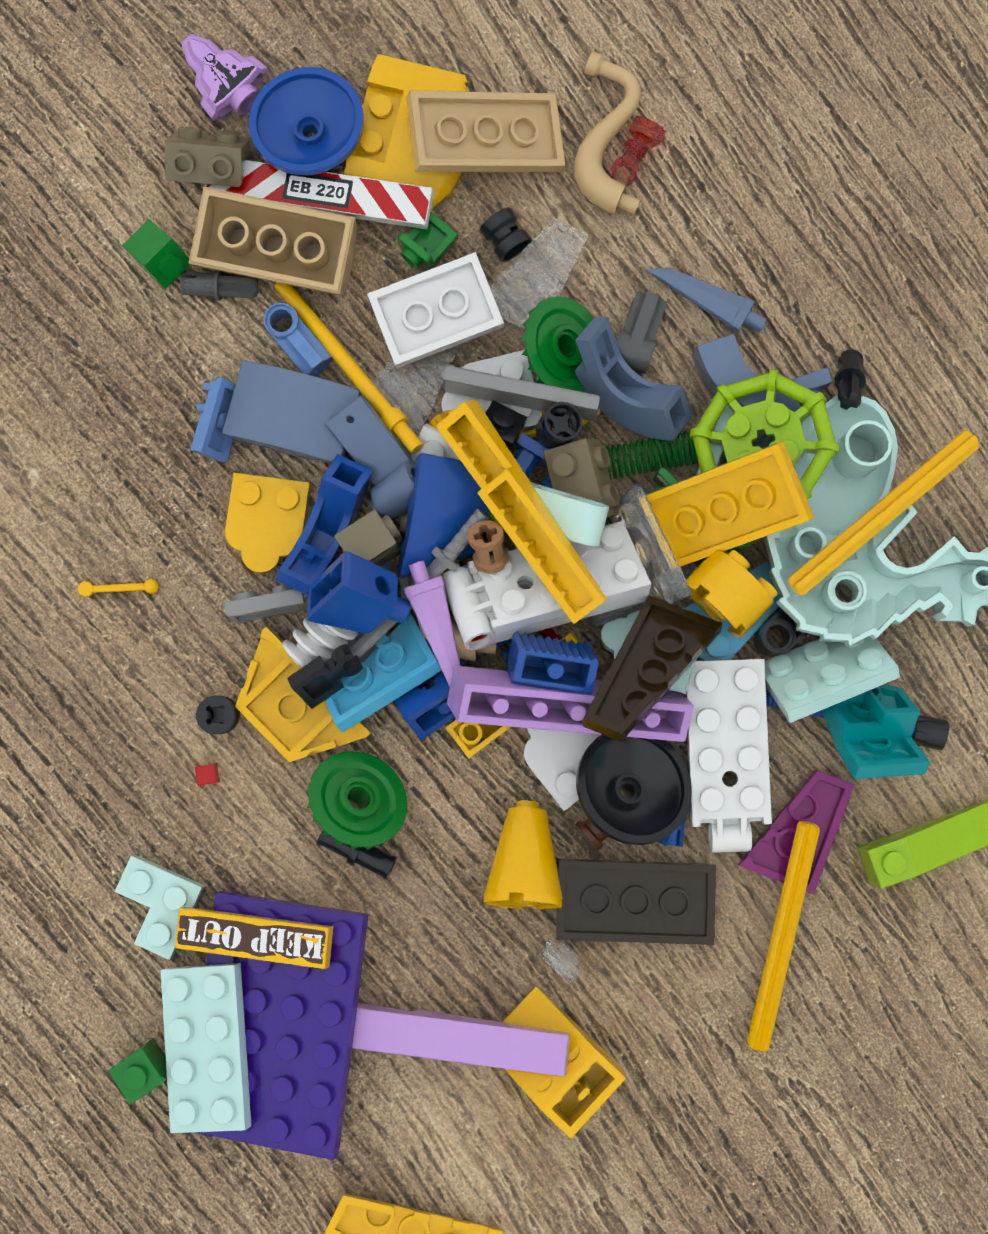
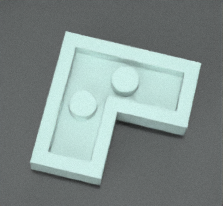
(164, 894)

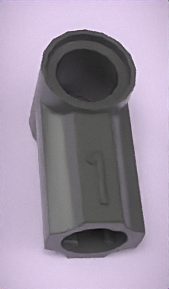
(638, 336)

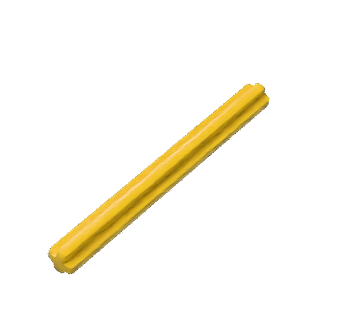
(883, 513)
(783, 935)

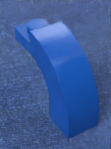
(335, 508)

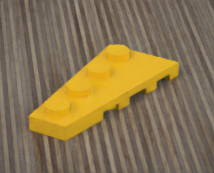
(371, 1216)

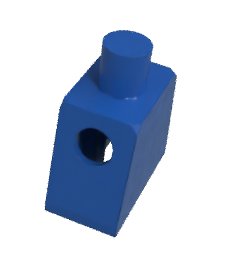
(355, 595)

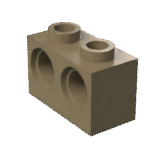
(371, 538)

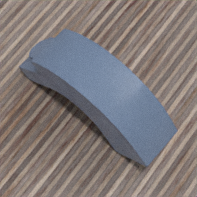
(723, 363)
(625, 396)

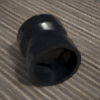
(505, 234)
(564, 419)

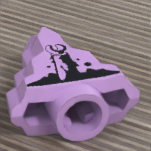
(223, 77)

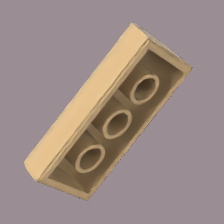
(274, 241)

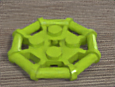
(767, 418)

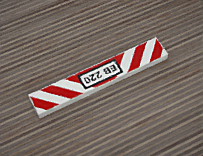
(339, 194)

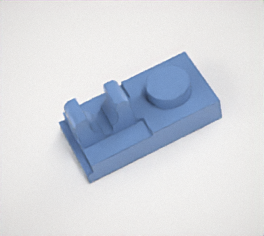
(208, 434)

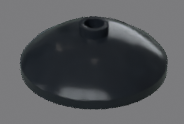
(652, 775)

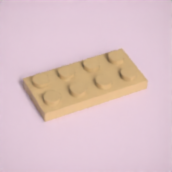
(485, 131)

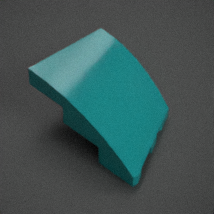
(876, 733)

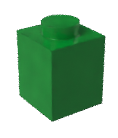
(157, 253)
(140, 1071)

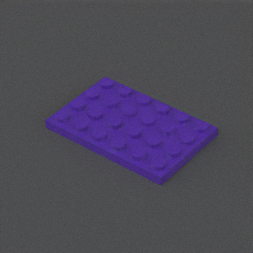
(298, 1031)

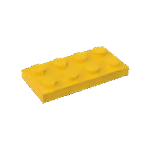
(731, 504)

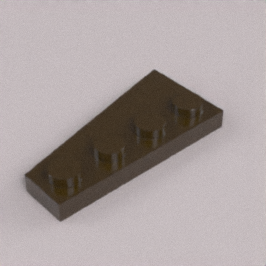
(649, 662)

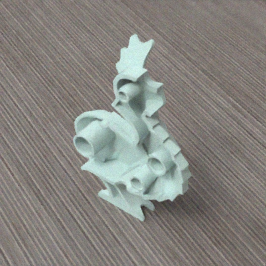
(879, 589)

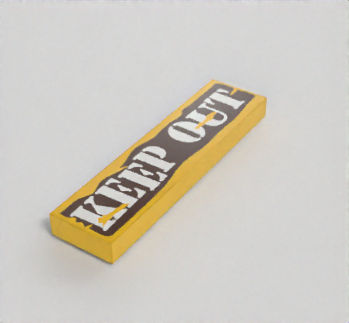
(254, 937)

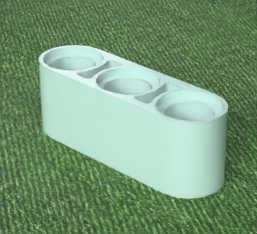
(578, 517)

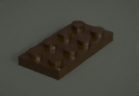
(636, 901)

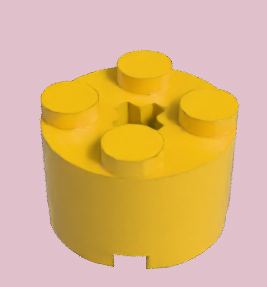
(730, 592)

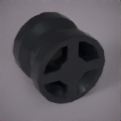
(228, 715)

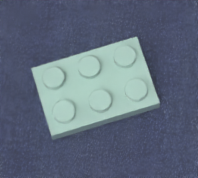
(826, 674)

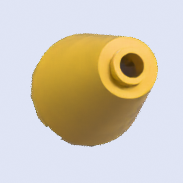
(524, 862)

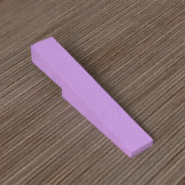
(460, 1039)

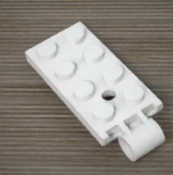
(729, 735)

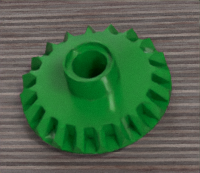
(552, 341)
(368, 783)

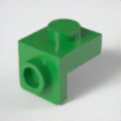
(428, 245)

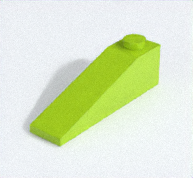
(925, 846)

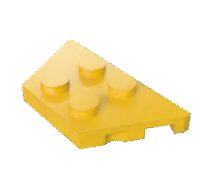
(281, 713)

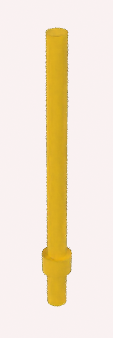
(391, 416)

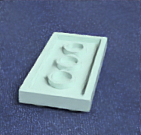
(205, 1048)

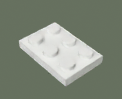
(435, 310)

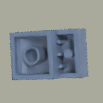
(287, 411)

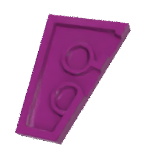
(818, 801)

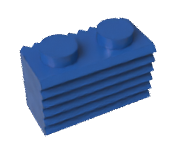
(552, 663)

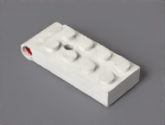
(515, 599)

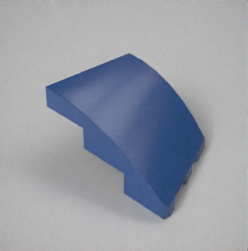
(438, 509)

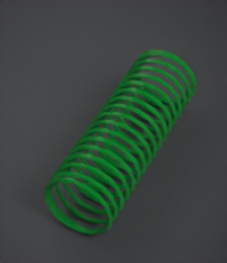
(693, 456)

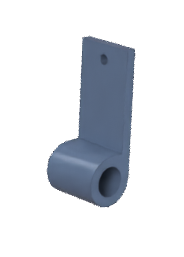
(378, 449)

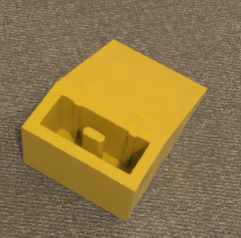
(590, 1069)

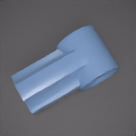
(297, 341)

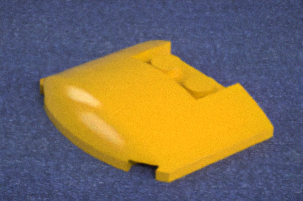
(386, 140)

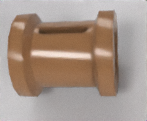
(495, 537)

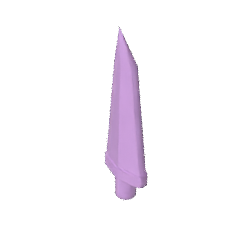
(433, 614)

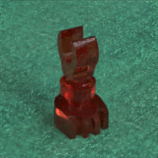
(644, 133)

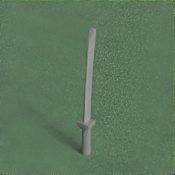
(444, 559)

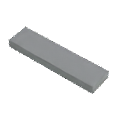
(517, 391)

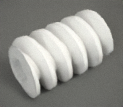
(318, 641)

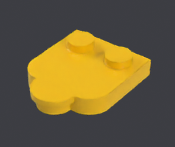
(265, 518)

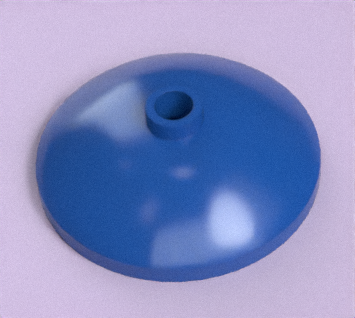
(305, 103)

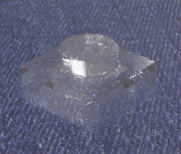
(561, 959)

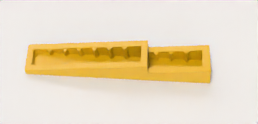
(520, 509)

